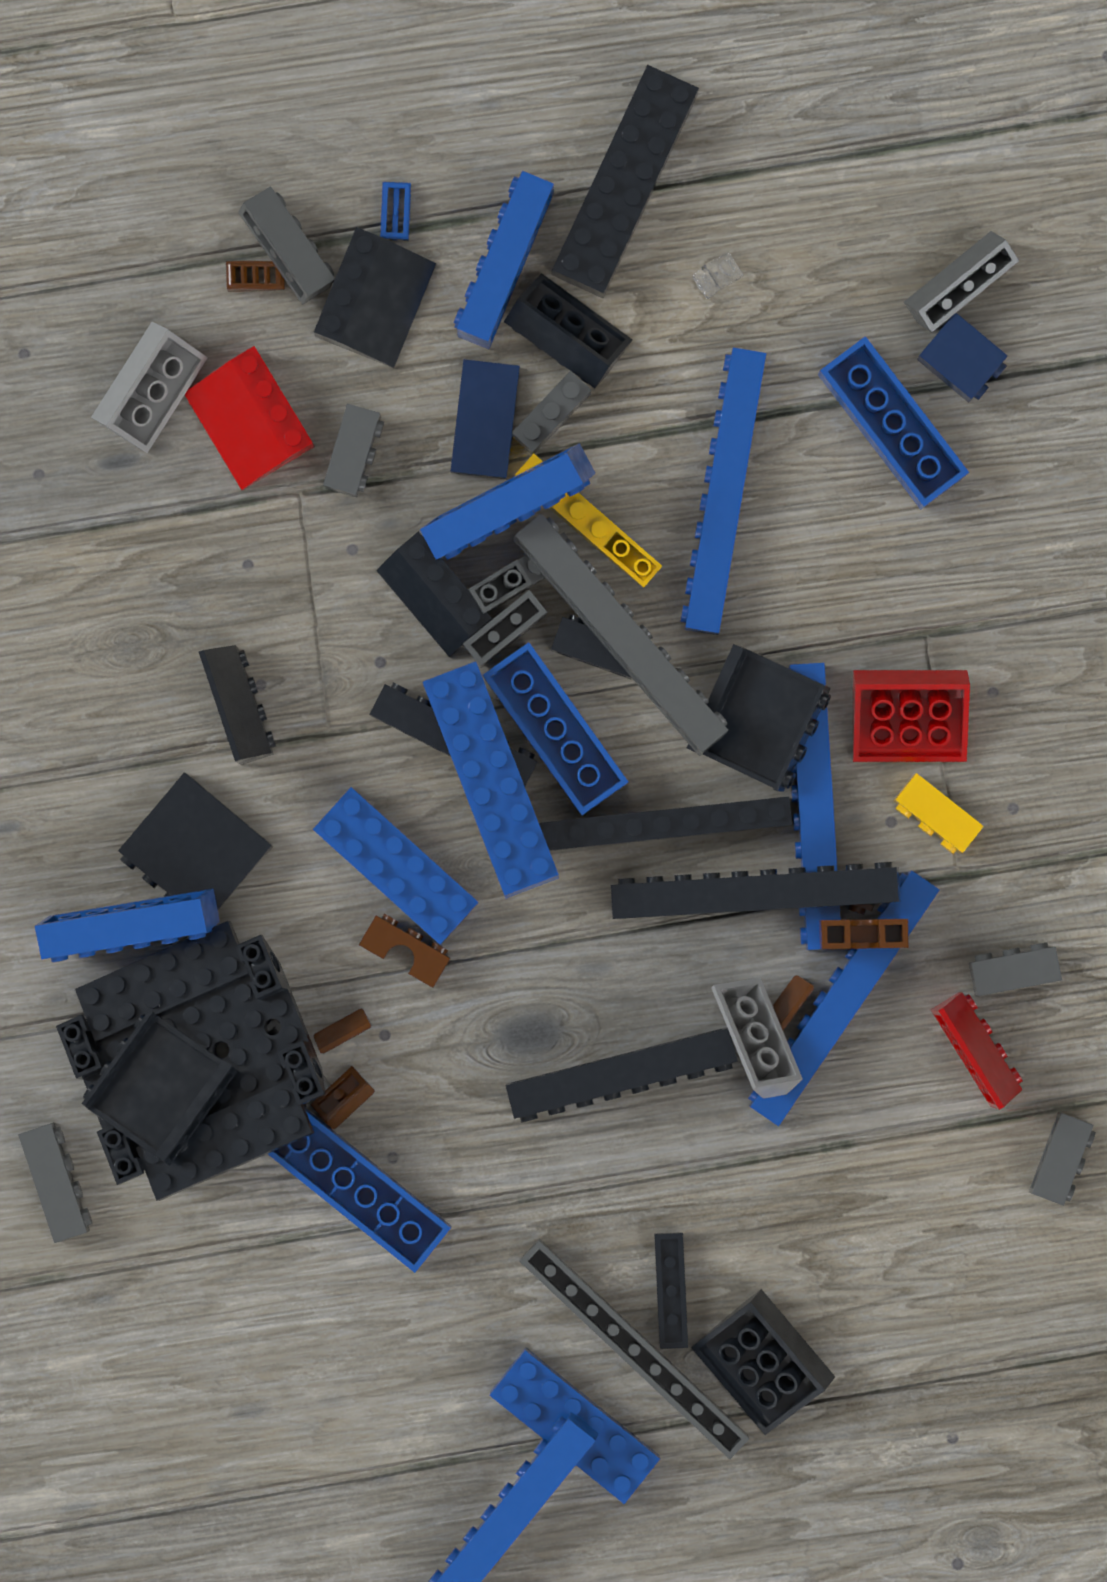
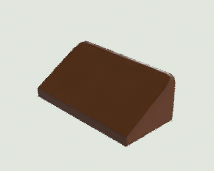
(791, 1000)
(342, 1031)
(343, 1098)

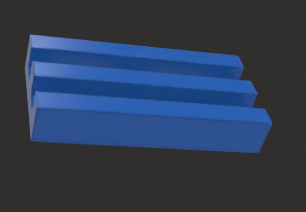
(395, 235)

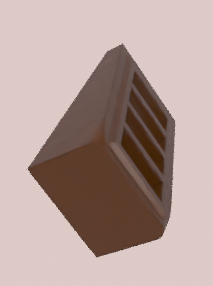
(232, 286)

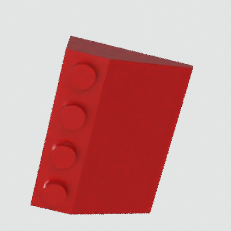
(248, 418)
(910, 715)
(977, 1050)

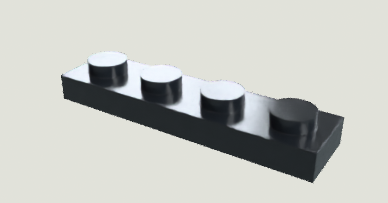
(671, 1290)

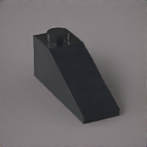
(581, 644)

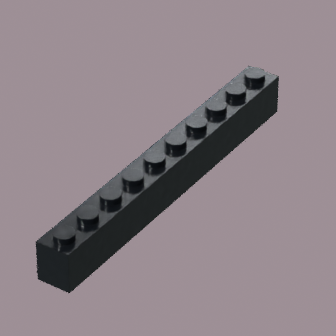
(667, 823)
(755, 893)

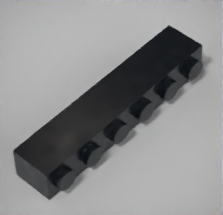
(418, 720)

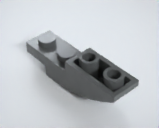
(507, 583)

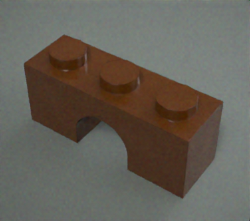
(863, 934)
(428, 961)

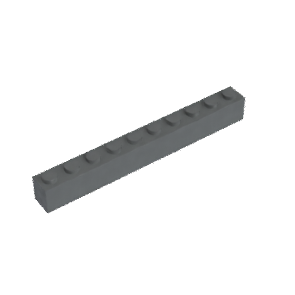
(620, 634)
(634, 1349)

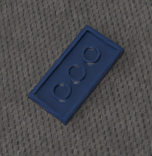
(485, 419)

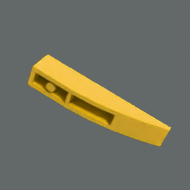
(602, 534)

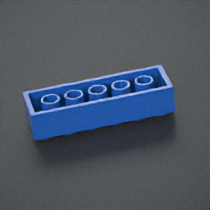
(505, 259)
(893, 423)
(510, 500)
(555, 729)
(395, 866)
(127, 924)
(542, 1396)

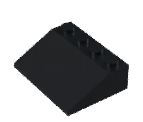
(374, 298)
(237, 704)
(763, 1362)

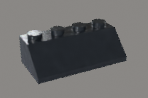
(567, 330)
(433, 594)

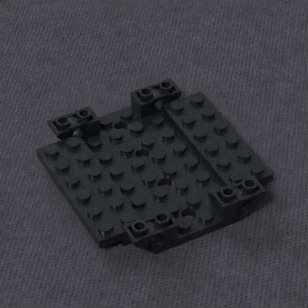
(212, 995)

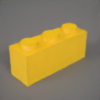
(937, 814)

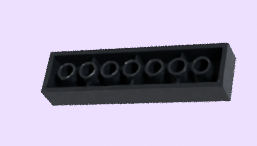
(625, 181)
(620, 1073)

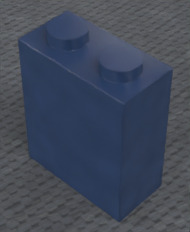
(963, 358)

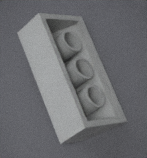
(149, 387)
(758, 1037)

